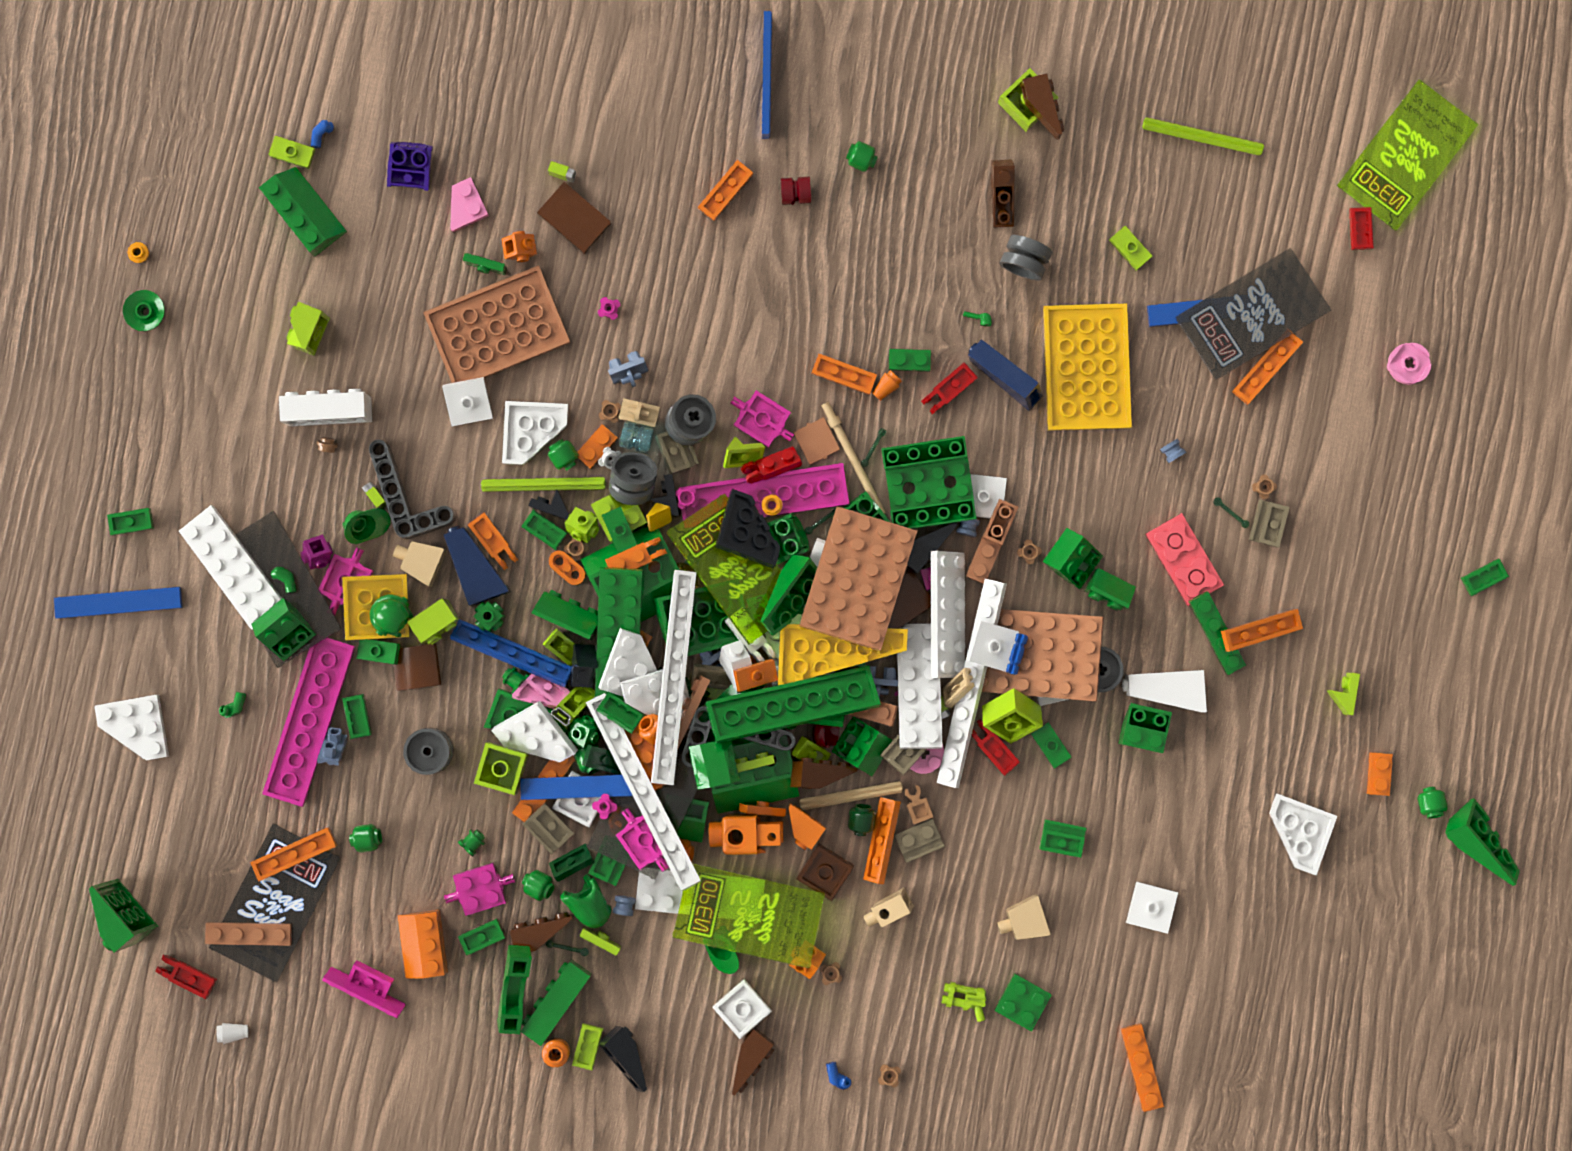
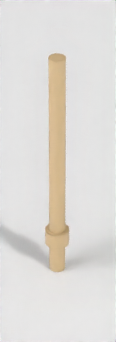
(834, 422)

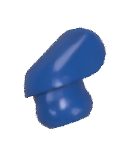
(317, 132)
(836, 1078)

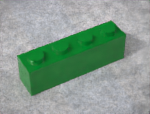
(556, 1002)

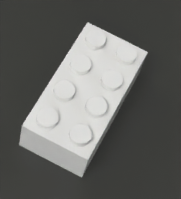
(325, 408)

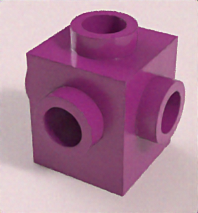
(316, 552)

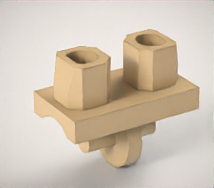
(639, 413)

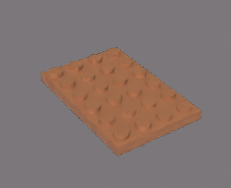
(497, 326)
(858, 578)
(1057, 659)

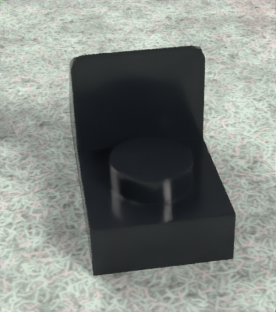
(671, 499)
(556, 508)
(583, 665)

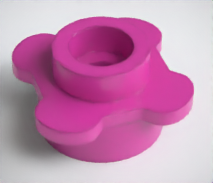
(612, 314)
(690, 492)
(604, 812)

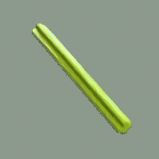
(1203, 136)
(543, 484)

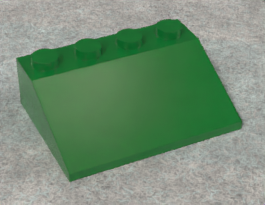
(707, 622)
(119, 916)

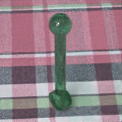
(865, 462)
(1218, 502)
(808, 530)
(584, 951)

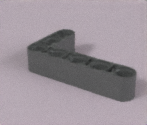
(401, 498)
(705, 728)

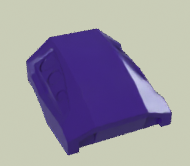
(409, 165)

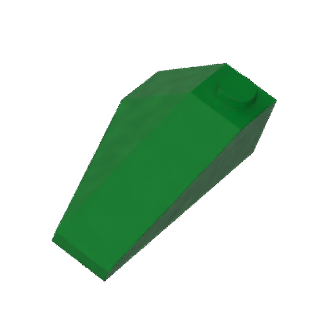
(789, 593)
(1474, 836)

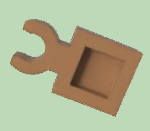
(918, 808)

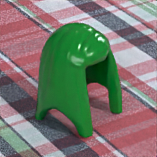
(589, 904)

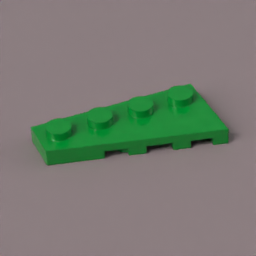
(505, 707)

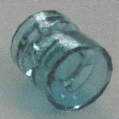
(636, 437)

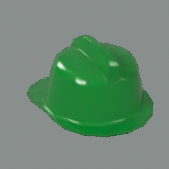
(365, 525)
(723, 960)

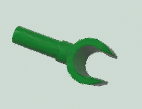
(985, 318)

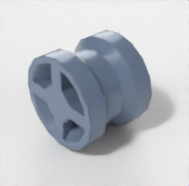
(1173, 450)
(968, 528)
(624, 905)

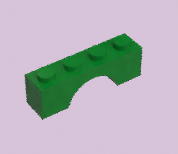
(512, 993)

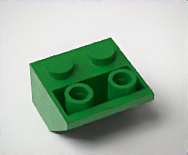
(1073, 558)
(1110, 589)
(282, 629)
(1145, 728)
(862, 746)
(694, 821)

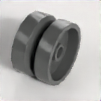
(1026, 257)
(700, 413)
(633, 478)
(1111, 670)
(441, 751)

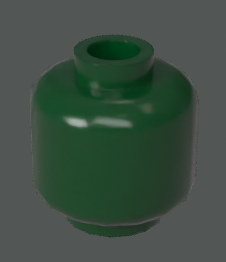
(861, 819)

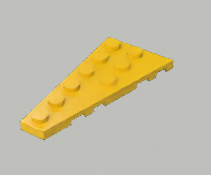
(812, 654)

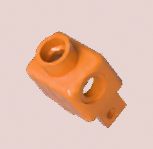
(754, 834)

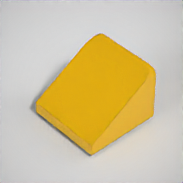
(658, 516)

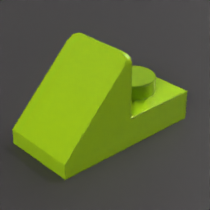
(739, 453)
(560, 645)
(1346, 699)
(576, 701)
(808, 749)

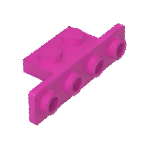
(366, 985)

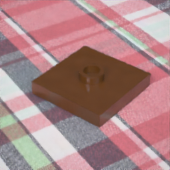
(825, 872)

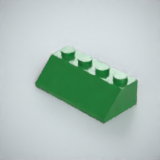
(303, 210)

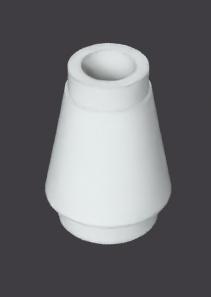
(231, 1032)

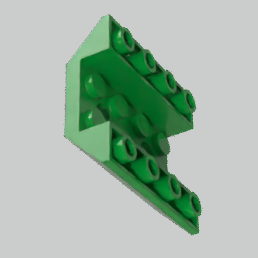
(927, 468)
(653, 584)
(756, 784)

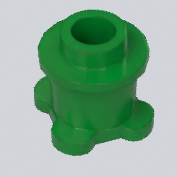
(513, 678)
(472, 841)

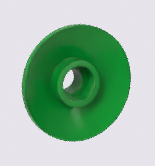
(134, 307)

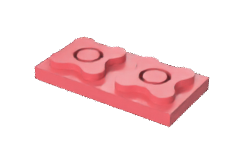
(1184, 558)

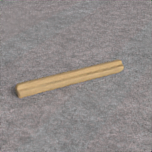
(851, 795)

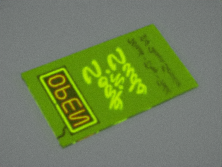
(1407, 154)
(735, 582)
(750, 916)

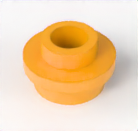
(142, 256)
(771, 498)

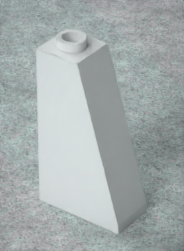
(1174, 689)

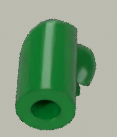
(285, 576)
(233, 708)

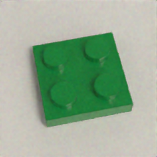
(1023, 1002)

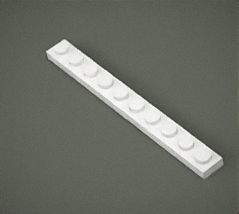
(673, 677)
(966, 708)
(645, 798)

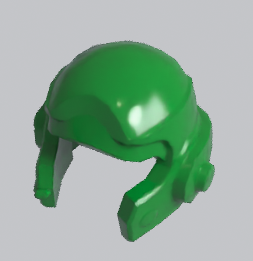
(390, 614)

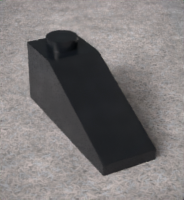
(924, 545)
(624, 1054)

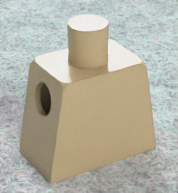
(421, 561)
(897, 904)
(1025, 919)

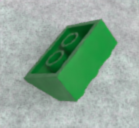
(567, 614)

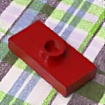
(1361, 228)

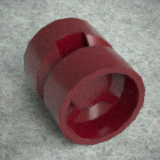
(796, 190)

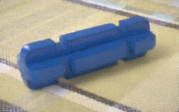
(1016, 653)

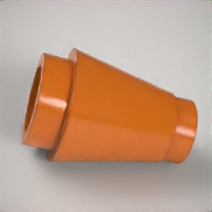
(887, 385)

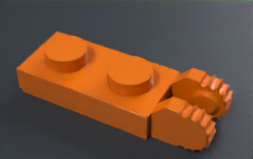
(491, 539)
(635, 556)

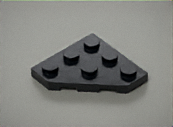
(746, 531)

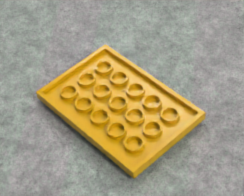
(1087, 367)

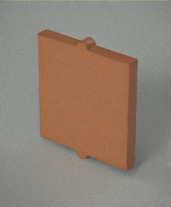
(816, 441)

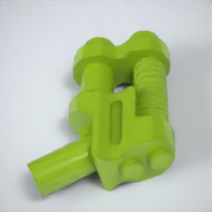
(974, 998)

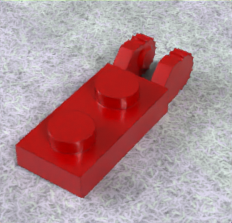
(951, 386)
(771, 465)
(995, 750)
(187, 977)

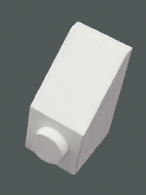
(734, 657)

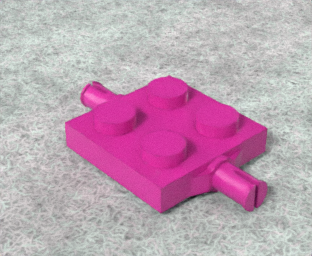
(762, 419)
(341, 567)
(640, 842)
(479, 889)

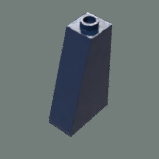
(1006, 374)
(475, 571)

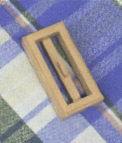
(953, 692)

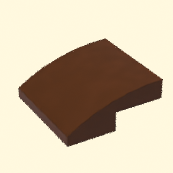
(417, 667)

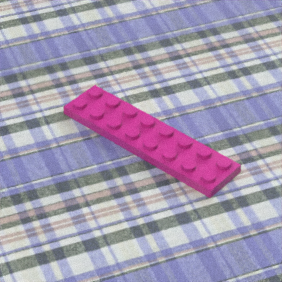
(797, 489)
(308, 721)

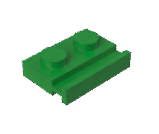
(1062, 838)
(606, 869)

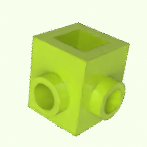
(582, 525)

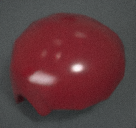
(825, 735)

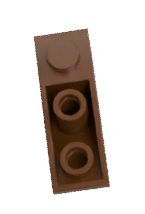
(1039, 99)
(1002, 192)
(818, 775)
(539, 932)
(752, 1051)

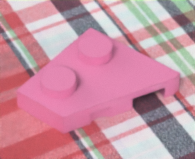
(466, 205)
(538, 689)

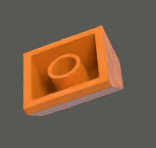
(804, 827)

